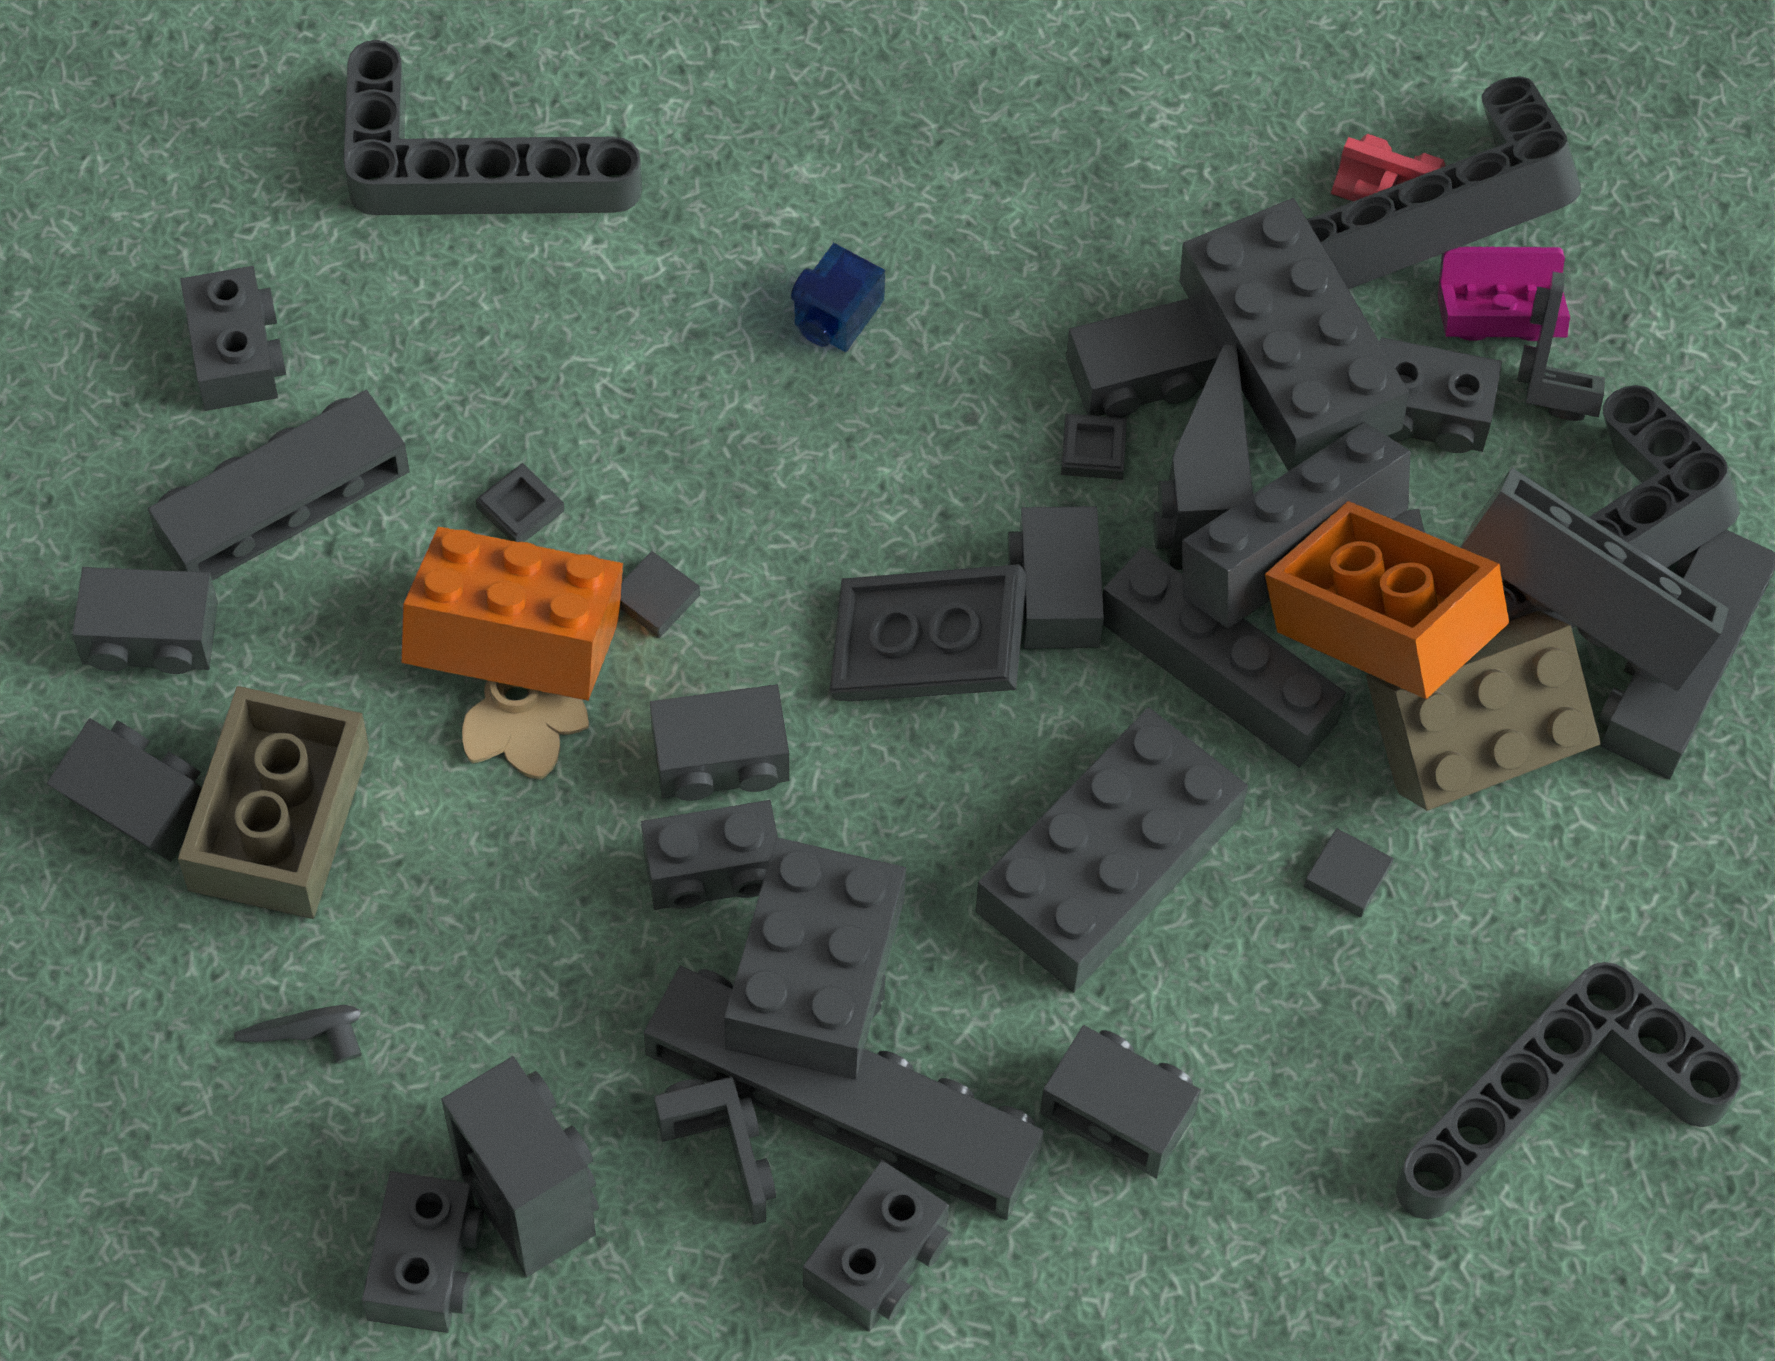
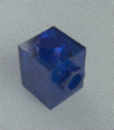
(837, 298)

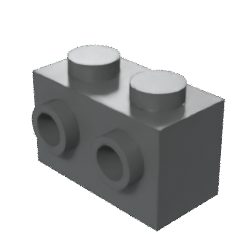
(230, 337)
(1448, 395)
(1063, 576)
(145, 619)
(720, 742)
(129, 787)
(708, 854)
(1120, 1099)
(877, 1247)
(421, 1252)

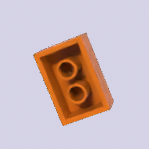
(1387, 599)
(511, 613)

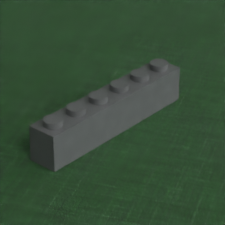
(886, 1113)

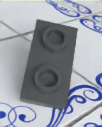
(1565, 392)
(699, 1107)

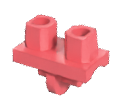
(1373, 167)

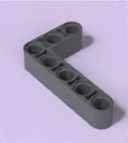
(468, 162)
(1462, 202)
(1682, 491)
(1548, 1074)

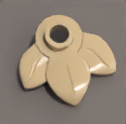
(521, 728)

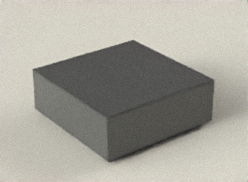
(1094, 446)
(520, 504)
(657, 594)
(1348, 872)

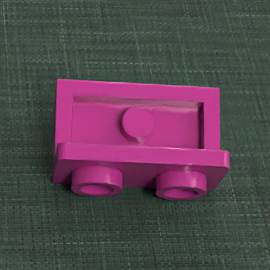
(1494, 291)

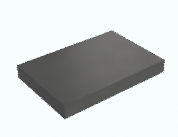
(928, 633)

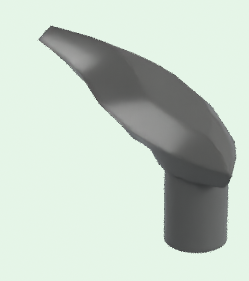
(329, 1021)

